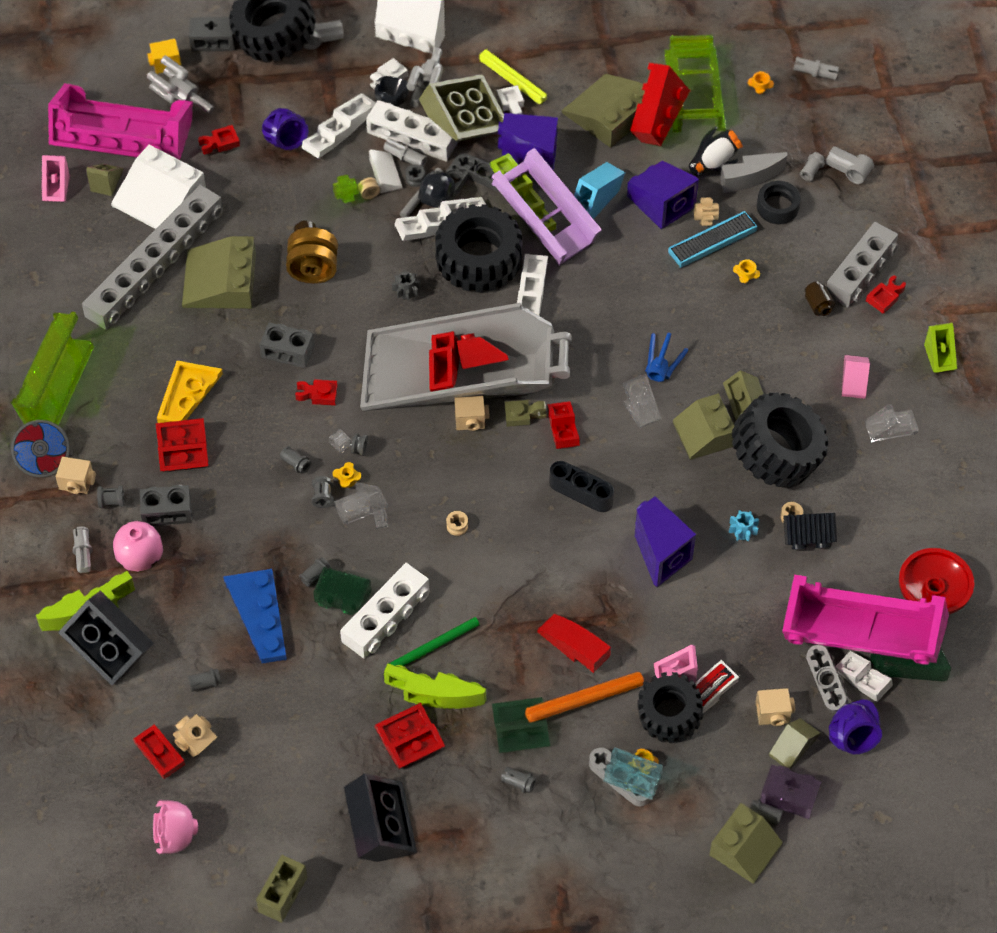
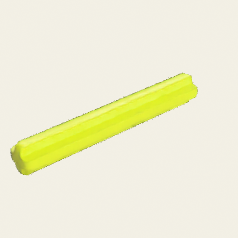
(513, 77)

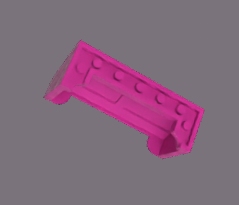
(116, 127)
(865, 621)

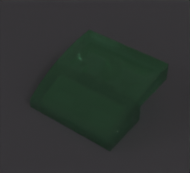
(514, 729)

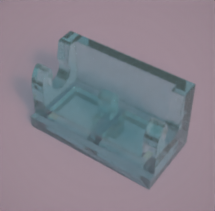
(633, 773)

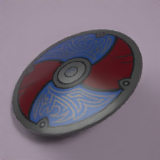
(39, 448)

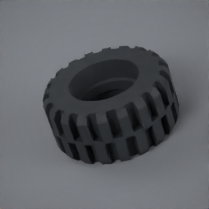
(277, 39)
(478, 224)
(795, 424)

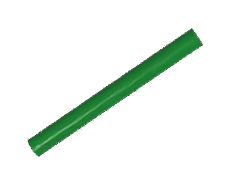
(436, 643)

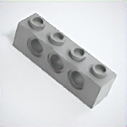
(862, 264)

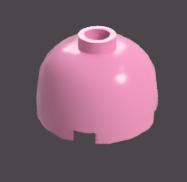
(137, 546)
(173, 827)

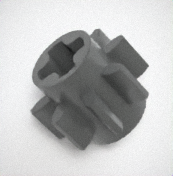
(406, 285)

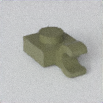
(520, 413)

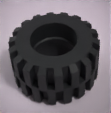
(666, 688)

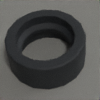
(783, 189)

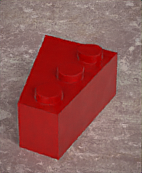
(660, 104)

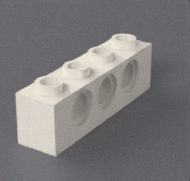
(410, 129)
(406, 581)

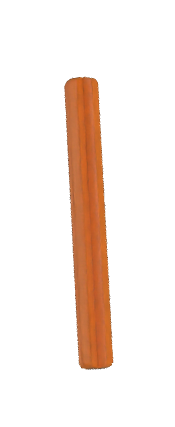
(584, 697)

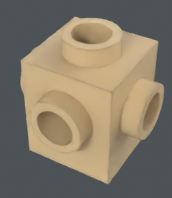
(202, 734)

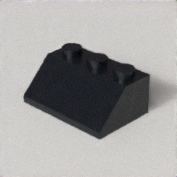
(105, 637)
(379, 818)

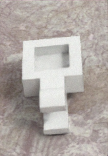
(391, 68)
(510, 99)

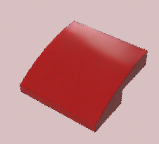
(182, 444)
(409, 736)

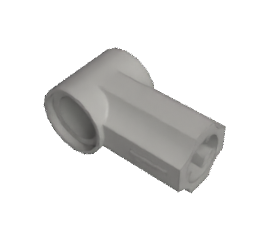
(325, 32)
(855, 167)

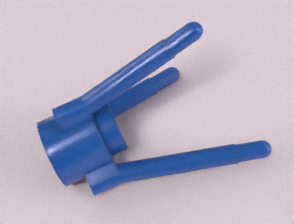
(658, 368)

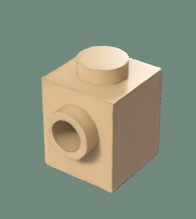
(470, 413)
(75, 475)
(774, 707)

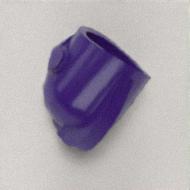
(285, 129)
(856, 727)

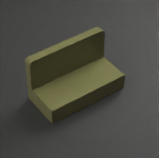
(741, 391)

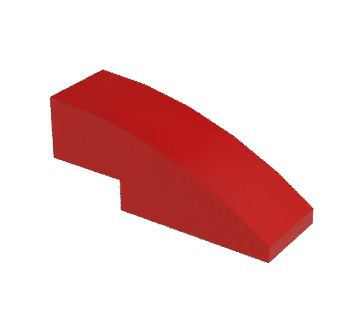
(443, 361)
(575, 642)

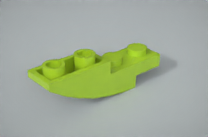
(56, 616)
(444, 692)

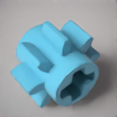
(744, 525)

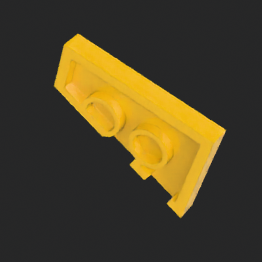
(186, 390)

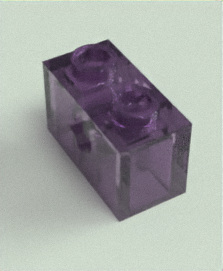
(777, 793)

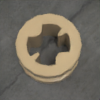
(368, 188)
(791, 506)
(451, 526)

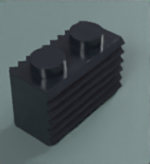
(810, 529)

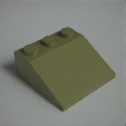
(463, 107)
(607, 108)
(220, 274)

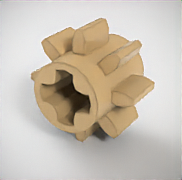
(706, 211)

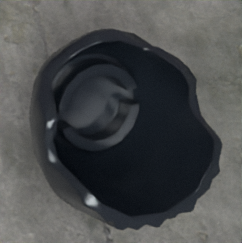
(391, 90)
(435, 188)

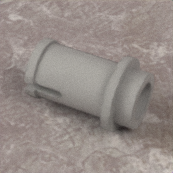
(814, 162)

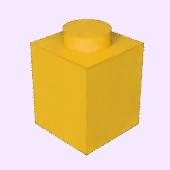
(159, 50)

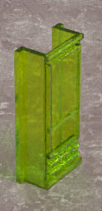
(697, 47)
(53, 372)

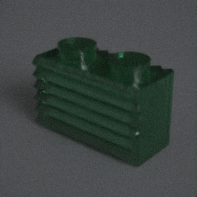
(341, 591)

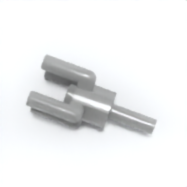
(428, 73)
(178, 86)

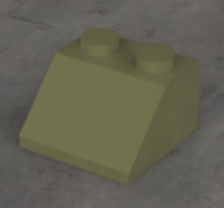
(705, 427)
(745, 843)

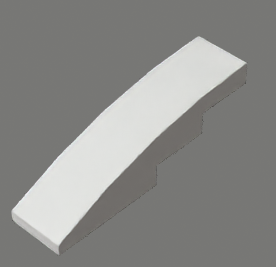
(340, 126)
(428, 220)
(533, 282)

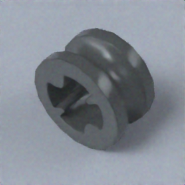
(414, 169)
(359, 444)

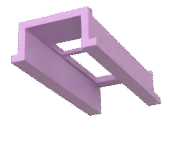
(571, 239)

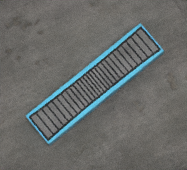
(712, 239)

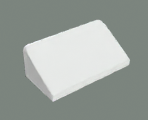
(385, 171)

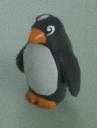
(715, 151)

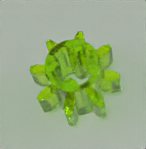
(345, 188)

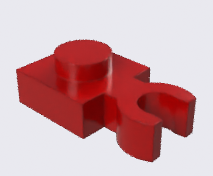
(222, 139)
(885, 296)
(321, 392)

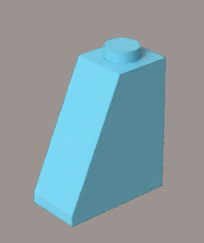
(598, 188)

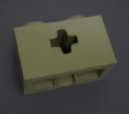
(281, 888)

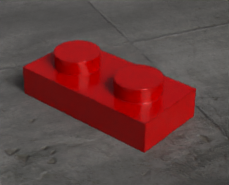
(159, 751)

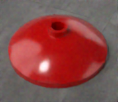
(937, 570)

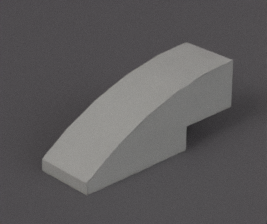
(752, 171)

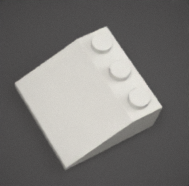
(411, 23)
(156, 186)

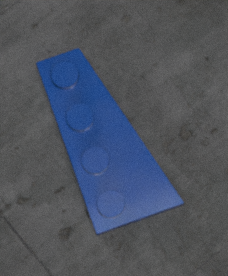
(258, 606)

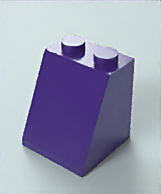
(525, 132)
(663, 193)
(663, 540)

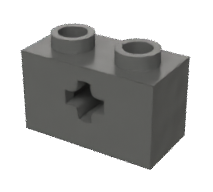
(211, 34)

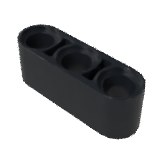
(577, 477)

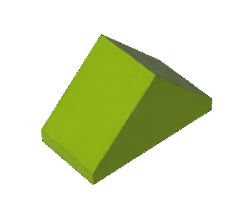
(941, 347)

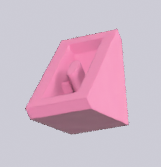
(54, 178)
(855, 376)
(682, 662)

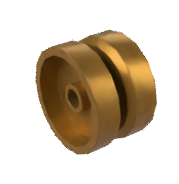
(312, 255)

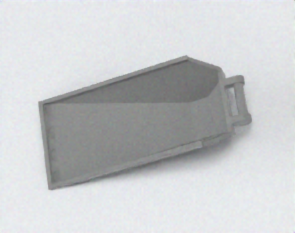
(399, 358)

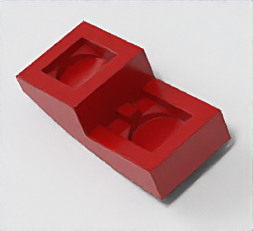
(563, 425)

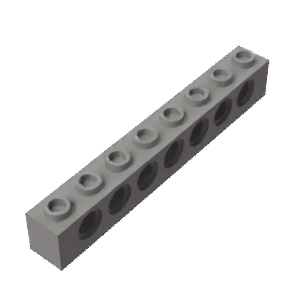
(152, 257)

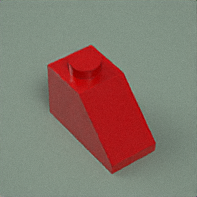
(478, 352)

